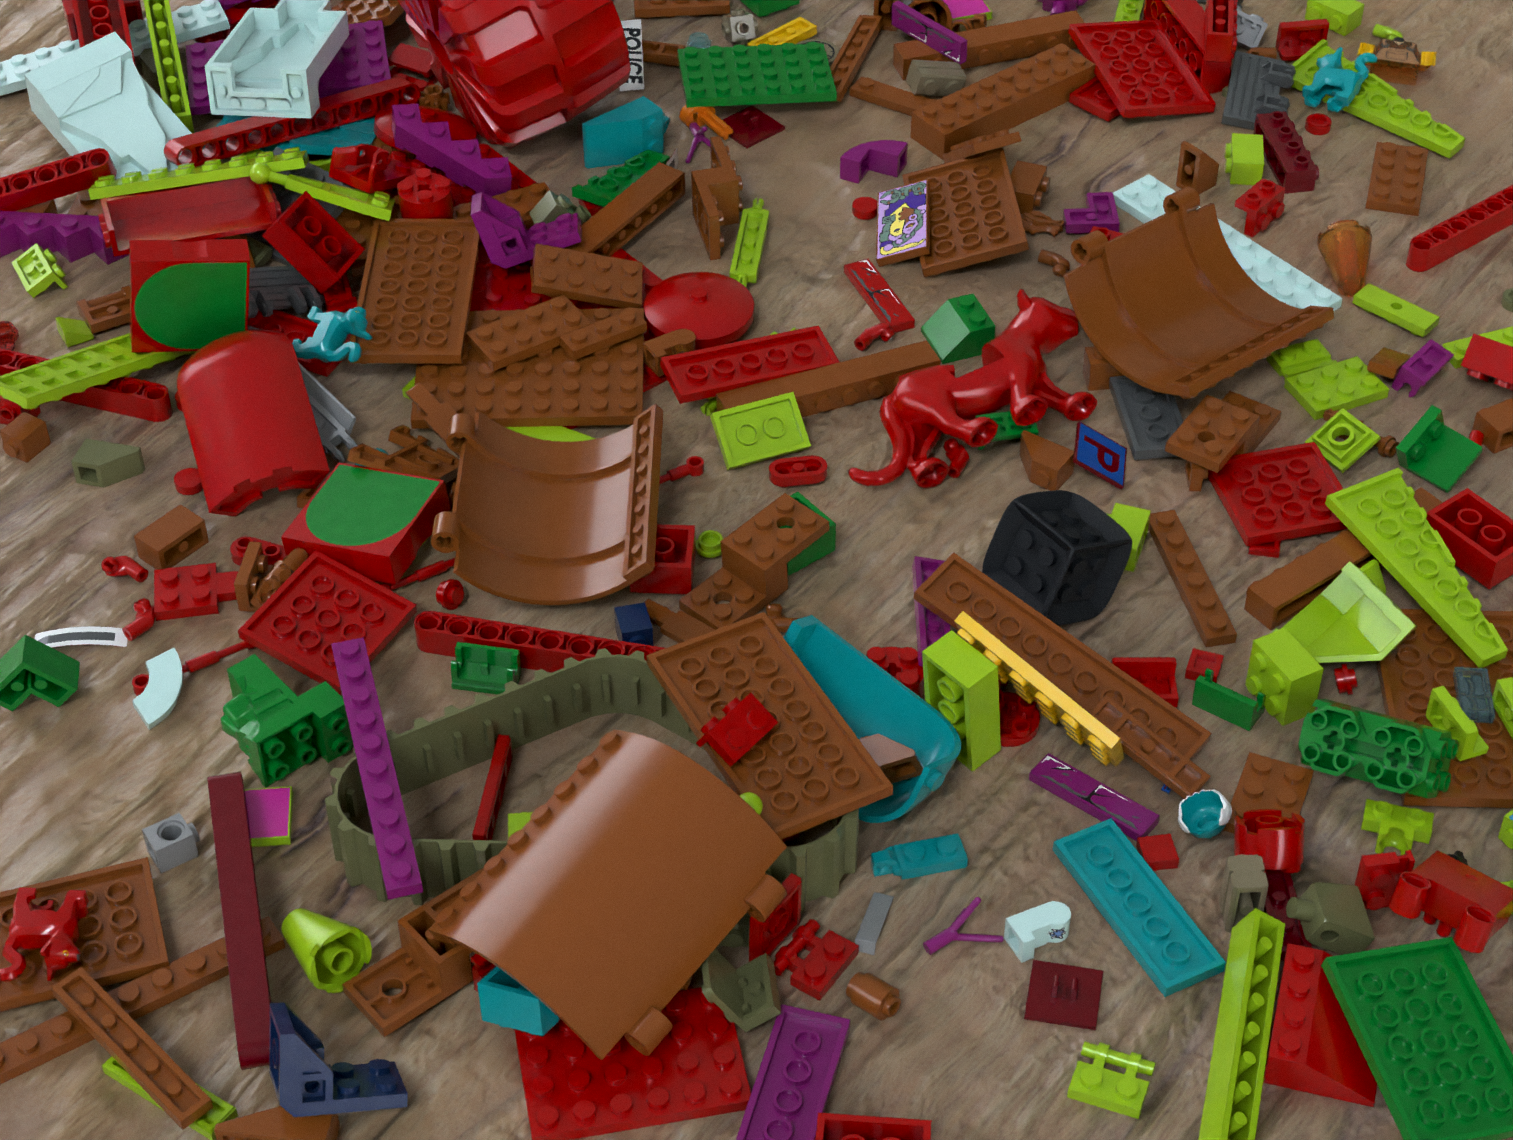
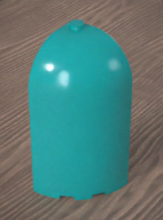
(875, 704)

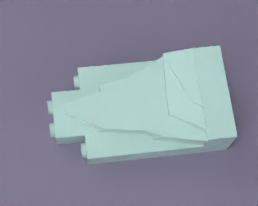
(276, 60)
(103, 102)

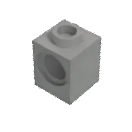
(171, 842)

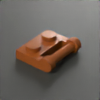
(106, 310)

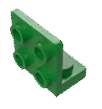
(1437, 451)

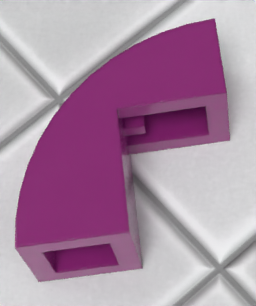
(878, 156)

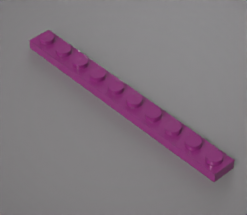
(377, 770)

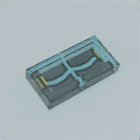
(1474, 693)

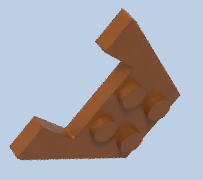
(413, 459)

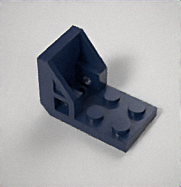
(311, 1086)

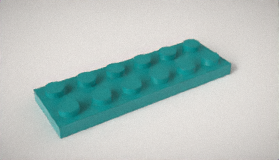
(1139, 907)

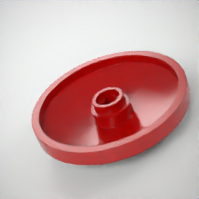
(459, 127)
(703, 302)

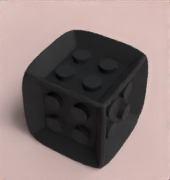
(1058, 555)

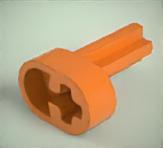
(705, 116)

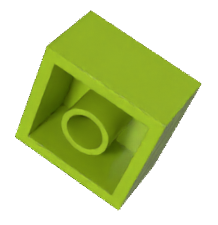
(1285, 675)

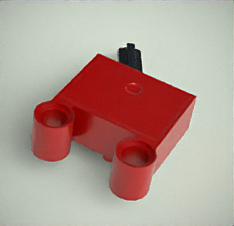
(1457, 897)

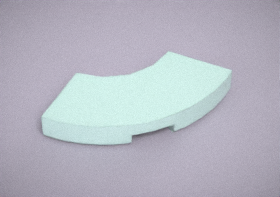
(162, 688)

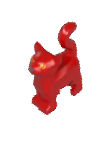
(44, 929)

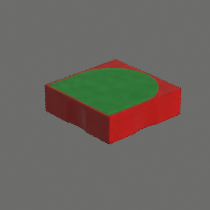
(187, 292)
(369, 519)

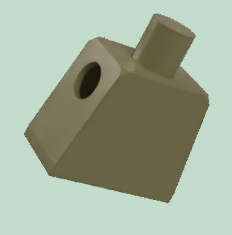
(1333, 917)

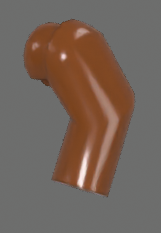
(780, 621)

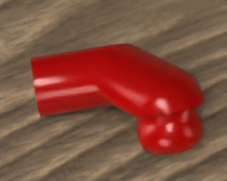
(871, 333)
(957, 455)
(124, 566)
(144, 619)

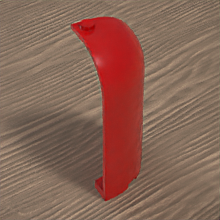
(249, 419)

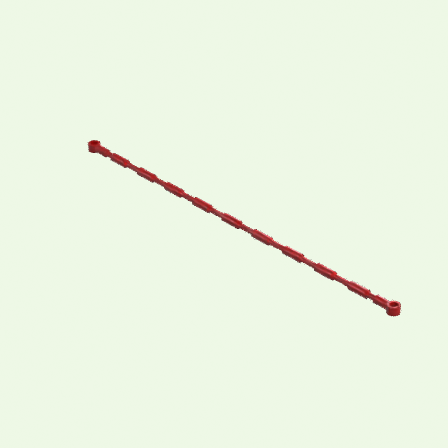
(693, 467)

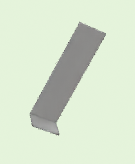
(873, 922)

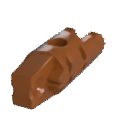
(277, 576)

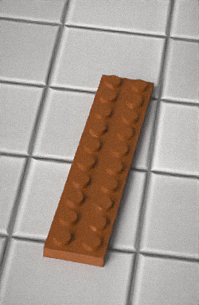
(1053, 651)

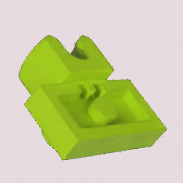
(1396, 825)

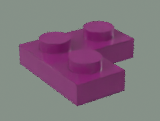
(1099, 213)

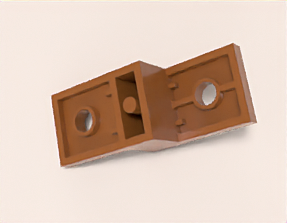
(716, 197)
(1222, 429)
(755, 563)
(421, 968)

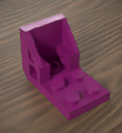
(507, 237)

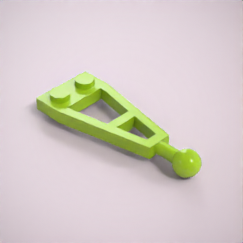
(375, 205)

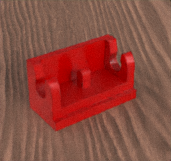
(412, 59)

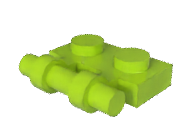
(1109, 1088)

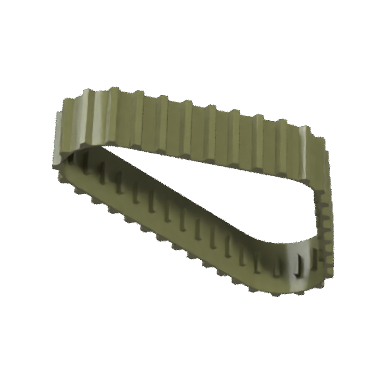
(526, 714)

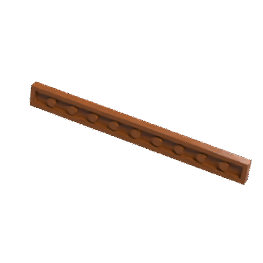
(135, 998)

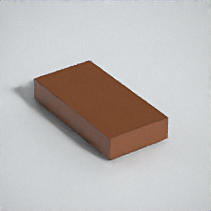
(1387, 362)

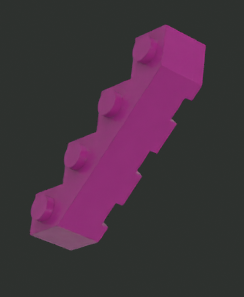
(458, 158)
(67, 233)

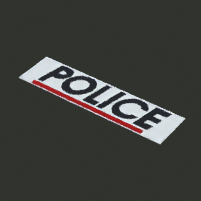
(633, 35)

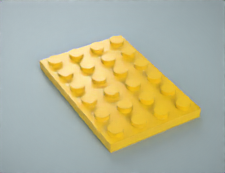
(1033, 686)

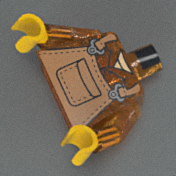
(1398, 60)

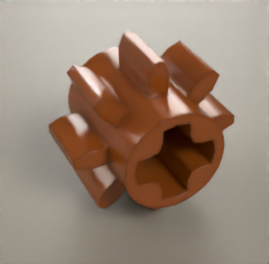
(434, 97)

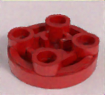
(1017, 720)

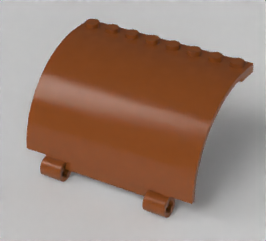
(1177, 304)
(552, 515)
(619, 889)

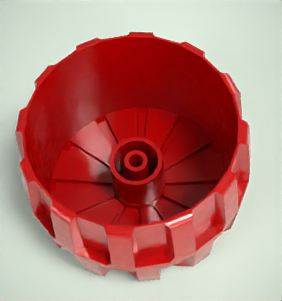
(521, 62)

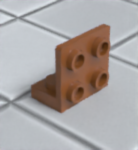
(251, 572)

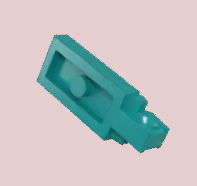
(920, 857)

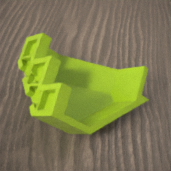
(1350, 621)

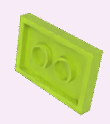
(1336, 387)
(760, 430)

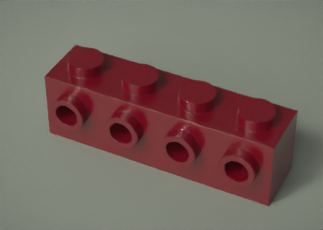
(1286, 152)

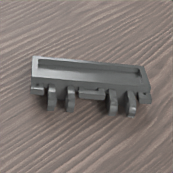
(1255, 88)
(279, 289)

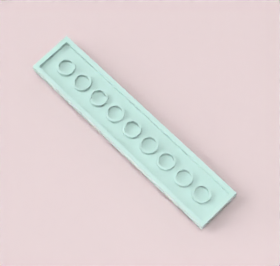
(188, 22)
(1275, 276)

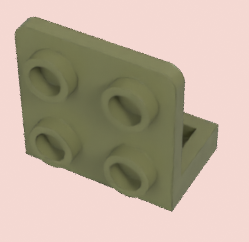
(745, 993)

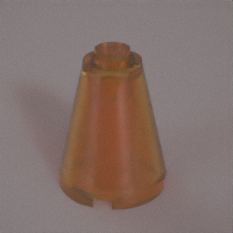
(1346, 254)

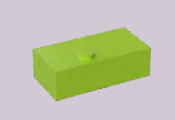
(966, 692)

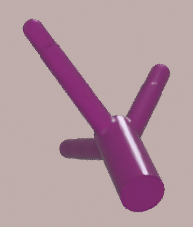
(699, 136)
(950, 934)

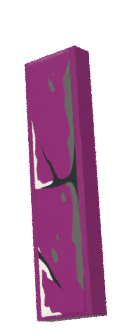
(929, 32)
(1093, 797)

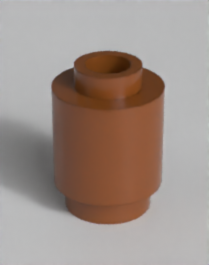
(873, 995)

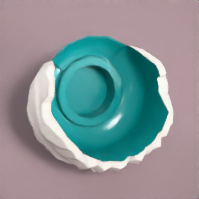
(1204, 813)

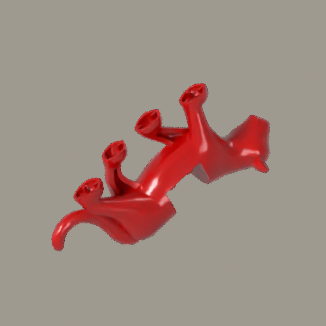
(1011, 375)

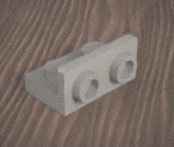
(1249, 29)

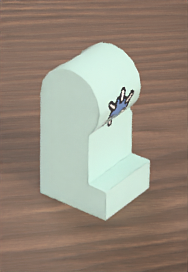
(1036, 928)

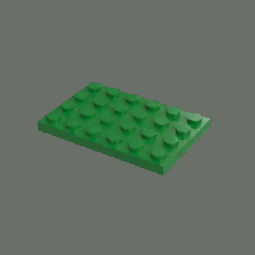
(756, 75)
(1427, 1039)

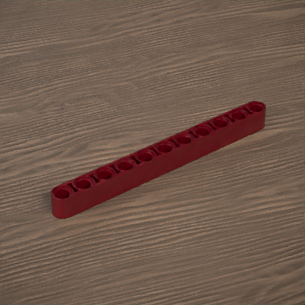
(241, 919)

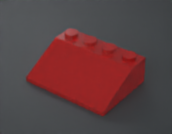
(1311, 1037)

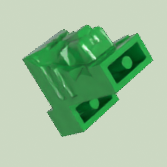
(278, 726)

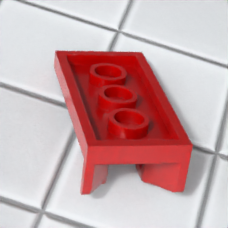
(372, 169)

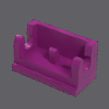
(1422, 367)

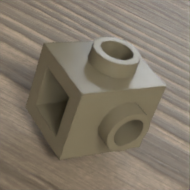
(731, 25)

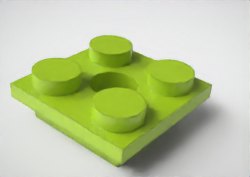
(1345, 453)

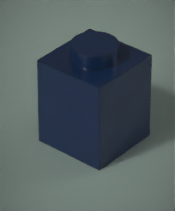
(633, 624)

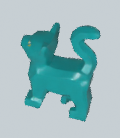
(1336, 81)
(330, 335)

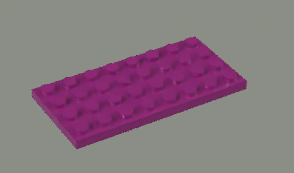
(357, 64)

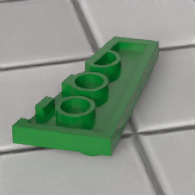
(606, 188)

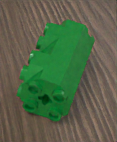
(1377, 749)

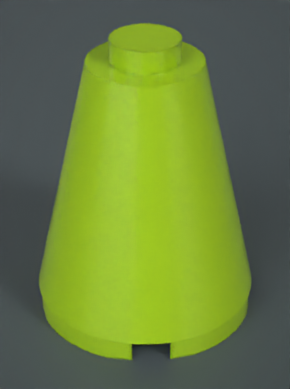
(326, 948)

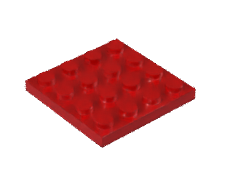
(1278, 493)
(322, 607)

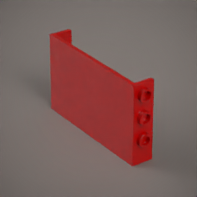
(188, 213)

